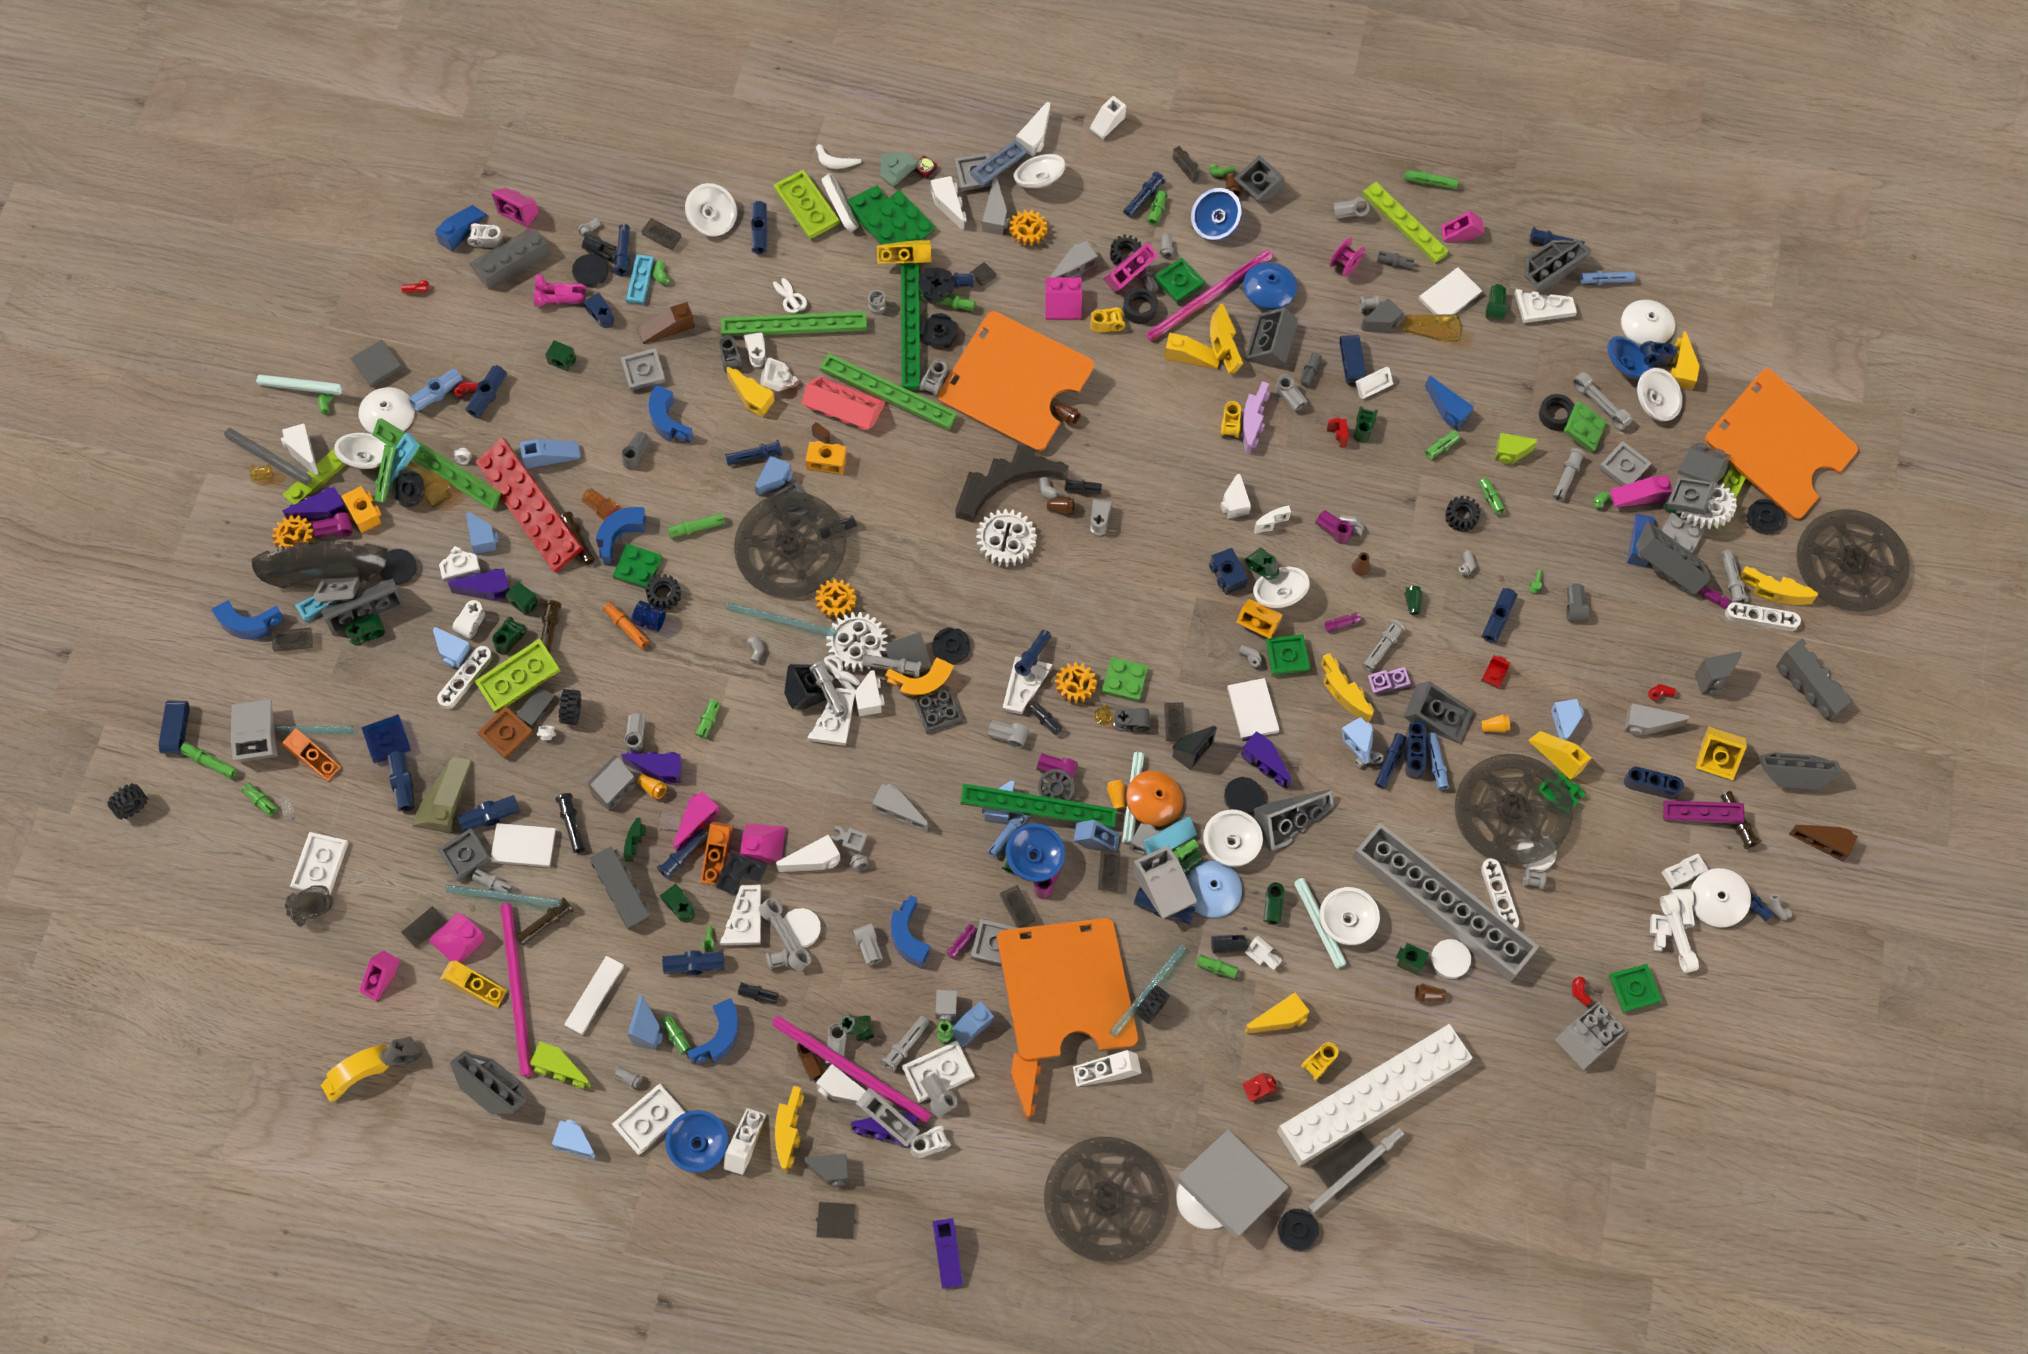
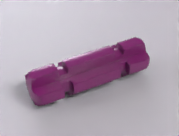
(1714, 596)
(1342, 622)
(961, 941)

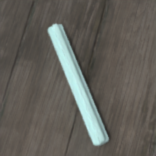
(299, 384)
(1130, 820)
(1314, 912)

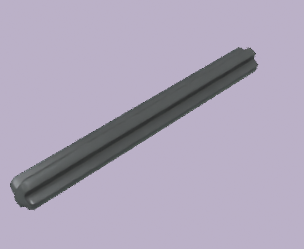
(268, 456)

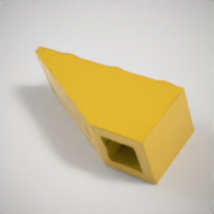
(904, 252)
(1686, 363)
(754, 396)
(1562, 753)
(472, 984)

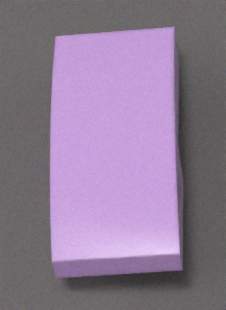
(1389, 681)

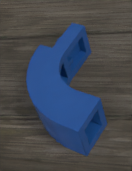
(659, 405)
(617, 524)
(246, 627)
(907, 946)
(724, 1038)

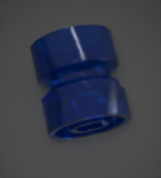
(646, 615)

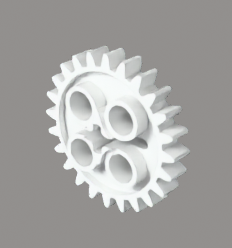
(1719, 510)
(1023, 541)
(845, 630)

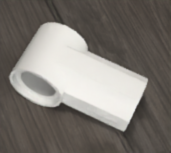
(1686, 900)

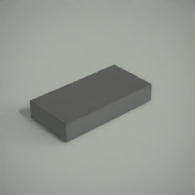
(535, 706)

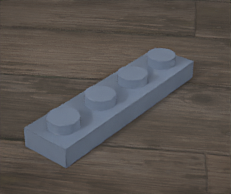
(998, 163)

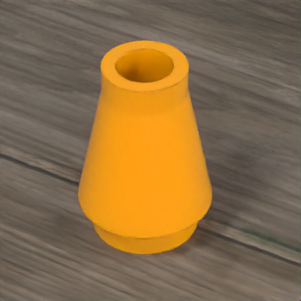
(1496, 724)
(652, 786)
(1116, 792)

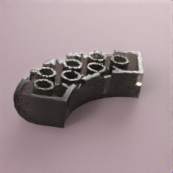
(319, 561)

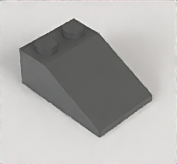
(1438, 711)

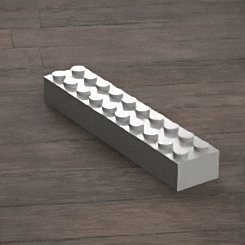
(1445, 902)

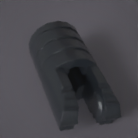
(597, 246)
(1228, 943)

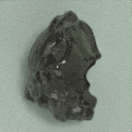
(308, 904)

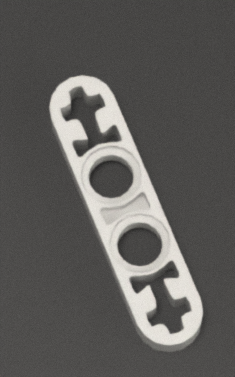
(840, 202)
(1762, 619)
(468, 679)
(1503, 894)

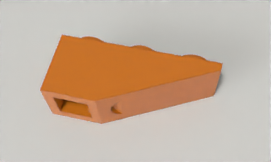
(309, 754)
(716, 851)
(1023, 1080)

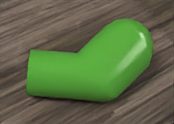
(1222, 172)
(659, 273)
(323, 401)
(1601, 498)

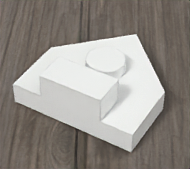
(776, 376)
(459, 565)

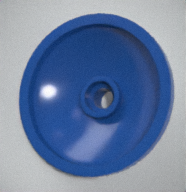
(1208, 210)
(1270, 293)
(1627, 357)
(1035, 840)
(693, 1128)

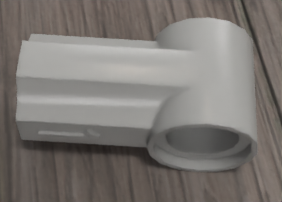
(1348, 208)
(1290, 393)
(635, 733)
(1012, 734)
(866, 939)
(836, 1044)
(941, 1100)

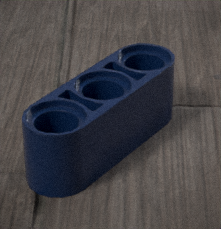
(1352, 358)
(173, 726)
(1412, 757)
(1644, 785)

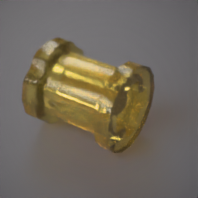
(261, 473)

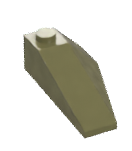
(442, 801)

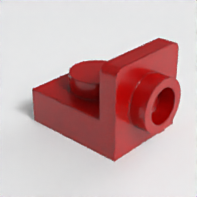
(1341, 431)
(1496, 671)

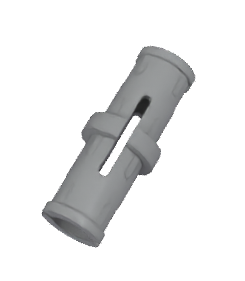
(491, 882)

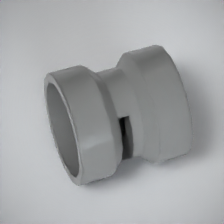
(876, 302)

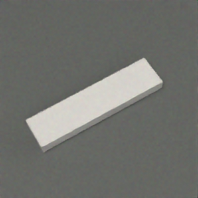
(594, 995)

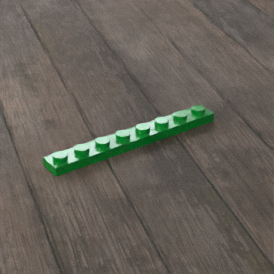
(910, 326)
(1036, 805)

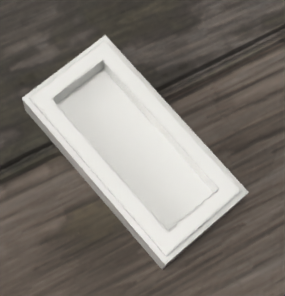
(1374, 382)

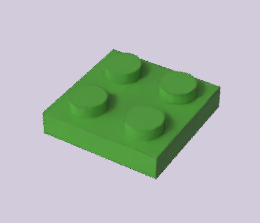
(1585, 426)
(1124, 679)

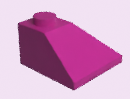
(763, 842)
(457, 938)

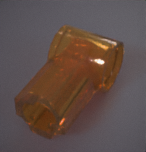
(602, 506)

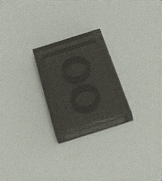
(1343, 1159)

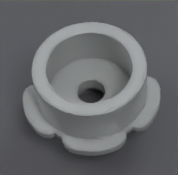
(859, 862)

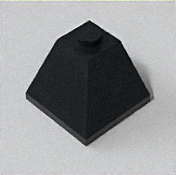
(802, 687)
(1193, 746)

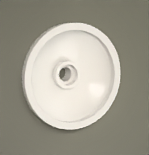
(1040, 171)
(719, 205)
(1641, 328)
(1659, 394)
(397, 412)
(360, 450)
(1284, 590)
(1236, 827)
(1350, 904)
(1718, 911)
(1194, 1212)

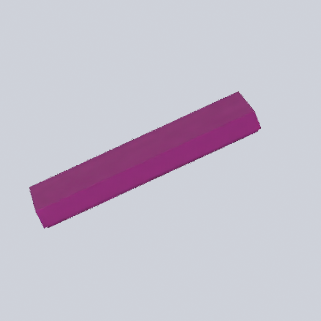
(1703, 812)

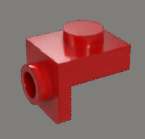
(1260, 1086)

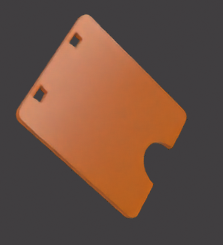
(1013, 378)
(1780, 442)
(1064, 986)

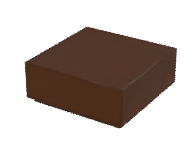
(820, 433)

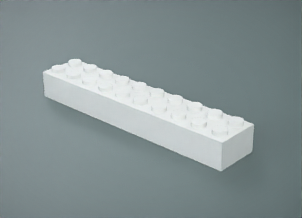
(1374, 1095)

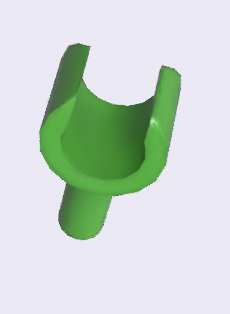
(1535, 586)
(708, 942)

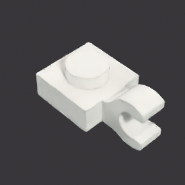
(1661, 929)
(1260, 952)

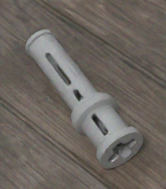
(1571, 467)
(1735, 584)
(1388, 639)
(900, 666)
(825, 681)
(897, 1049)

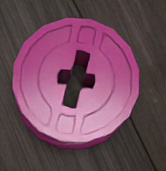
(1347, 256)

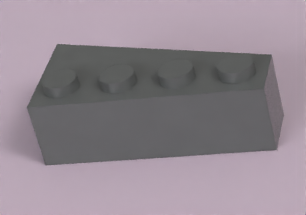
(1813, 680)
(619, 887)

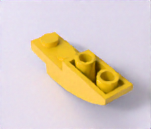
(1221, 339)
(1783, 592)
(1348, 695)
(786, 1136)

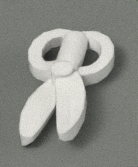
(787, 293)
(844, 677)

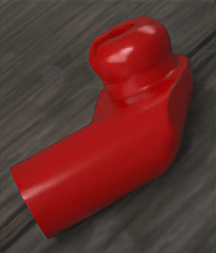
(420, 287)
(464, 388)
(1660, 690)
(1578, 990)

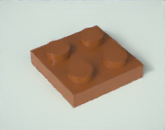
(505, 732)

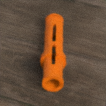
(619, 618)

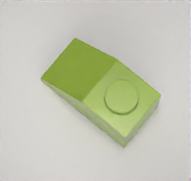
(1513, 448)

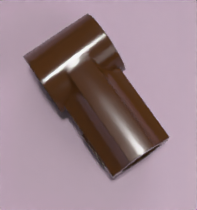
(811, 1063)

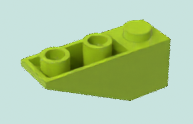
(552, 1061)

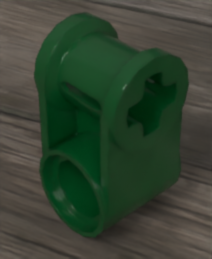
(1364, 421)
(1263, 564)
(365, 629)
(509, 632)
(676, 902)

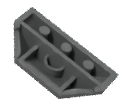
(1554, 262)
(1800, 770)
(488, 1083)

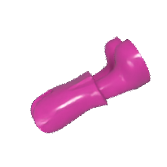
(564, 293)

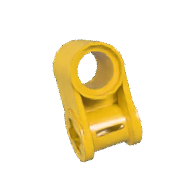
(1108, 320)
(1231, 422)
(1318, 1063)

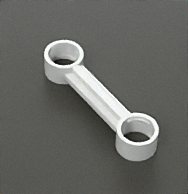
(1671, 908)

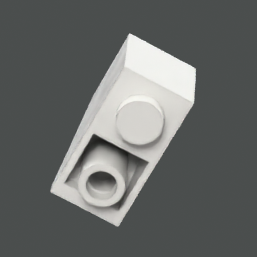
(1108, 117)
(868, 697)

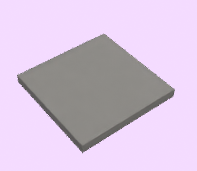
(1232, 1183)

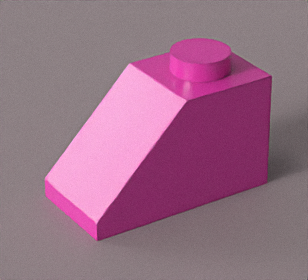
(1463, 228)
(379, 974)

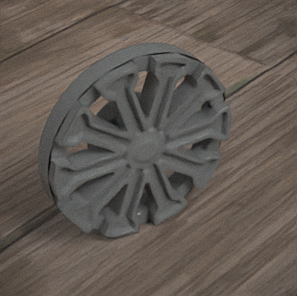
(1055, 785)

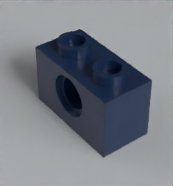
(1228, 561)

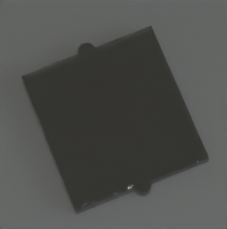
(835, 1220)

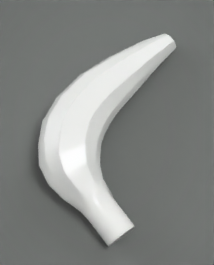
(833, 162)

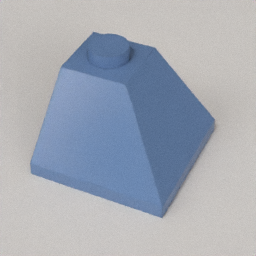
(644, 1028)

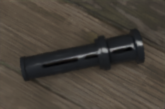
(568, 814)

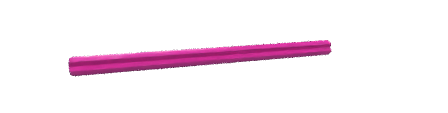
(1207, 296)
(516, 990)
(851, 1069)

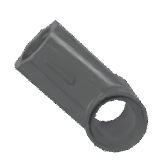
(636, 450)
(1577, 608)

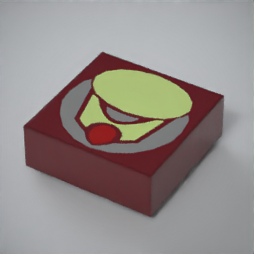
(925, 167)

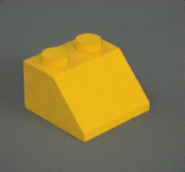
(1721, 753)

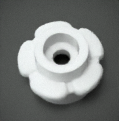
(462, 456)
(546, 732)

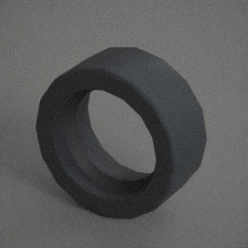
(1136, 317)
(1555, 399)

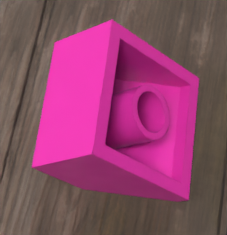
(515, 206)
(1063, 298)

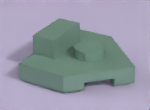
(896, 167)

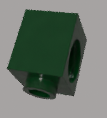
(560, 355)
(521, 598)
(1419, 955)

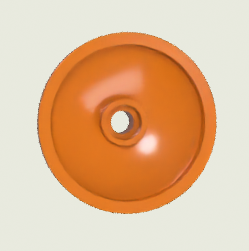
(1149, 807)

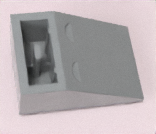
(253, 731)
(1164, 882)
(1590, 1035)

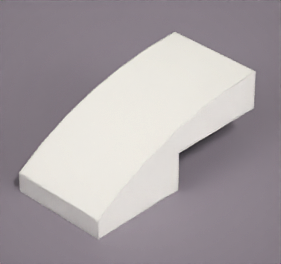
(1267, 522)
(1684, 871)

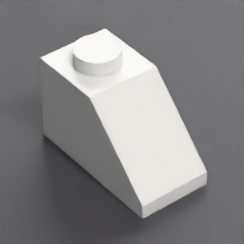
(1235, 499)

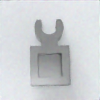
(852, 840)

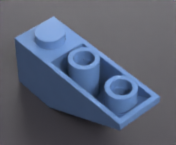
(547, 452)

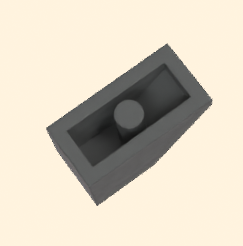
(1383, 318)
(829, 1168)

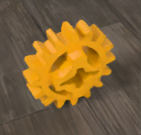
(1028, 227)
(292, 532)
(844, 601)
(1079, 676)

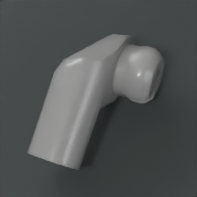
(586, 228)
(1047, 491)
(1357, 526)
(1469, 564)
(757, 645)
(1252, 654)
(1375, 758)
(1776, 907)

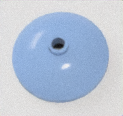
(1219, 900)

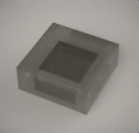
(983, 274)

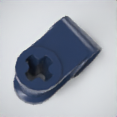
(599, 310)
(1658, 353)

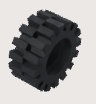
(1121, 243)
(1467, 505)
(659, 583)
(570, 706)
(127, 801)
(1152, 1004)

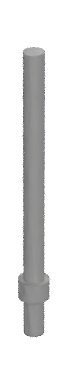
(1385, 1145)

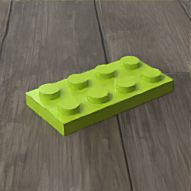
(806, 204)
(517, 675)

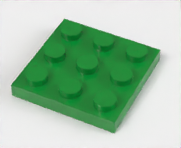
(897, 221)

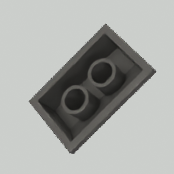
(1272, 338)

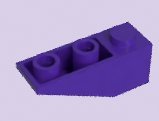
(317, 507)
(486, 586)
(1264, 755)
(658, 766)
(872, 1127)
(947, 1253)

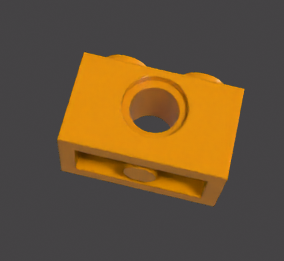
(832, 464)
(365, 518)
(1259, 618)

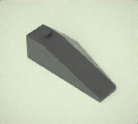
(1290, 816)

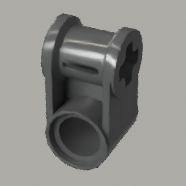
(729, 356)
(1134, 720)
(400, 1052)

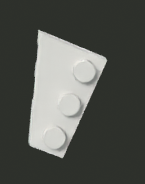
(1542, 307)
(1023, 688)
(833, 729)
(745, 919)

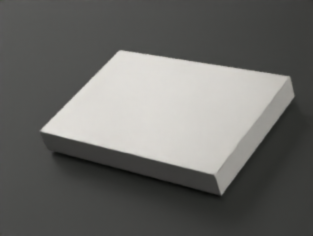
(1450, 293)
(1253, 708)
(523, 845)
(319, 862)
(947, 1063)
(648, 1119)

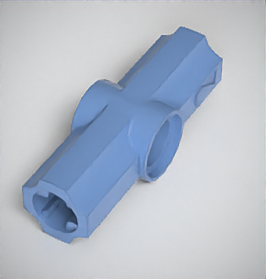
(428, 395)

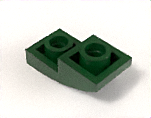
(633, 837)

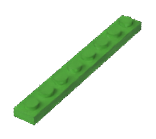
(794, 324)
(888, 391)
(442, 466)

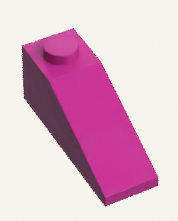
(1130, 267)
(1641, 492)
(697, 816)

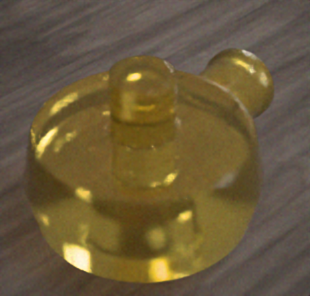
(1102, 715)

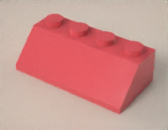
(842, 402)

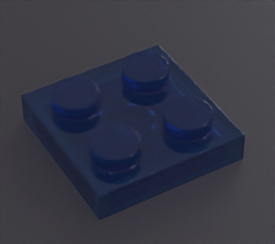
(386, 737)

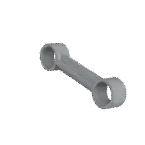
(1619, 417)
(795, 952)

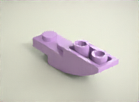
(1253, 417)

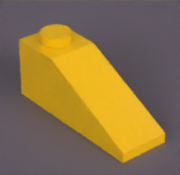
(1189, 351)
(1281, 1016)

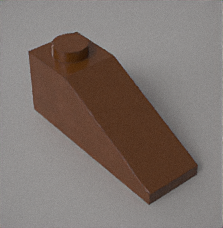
(667, 323)
(1828, 839)

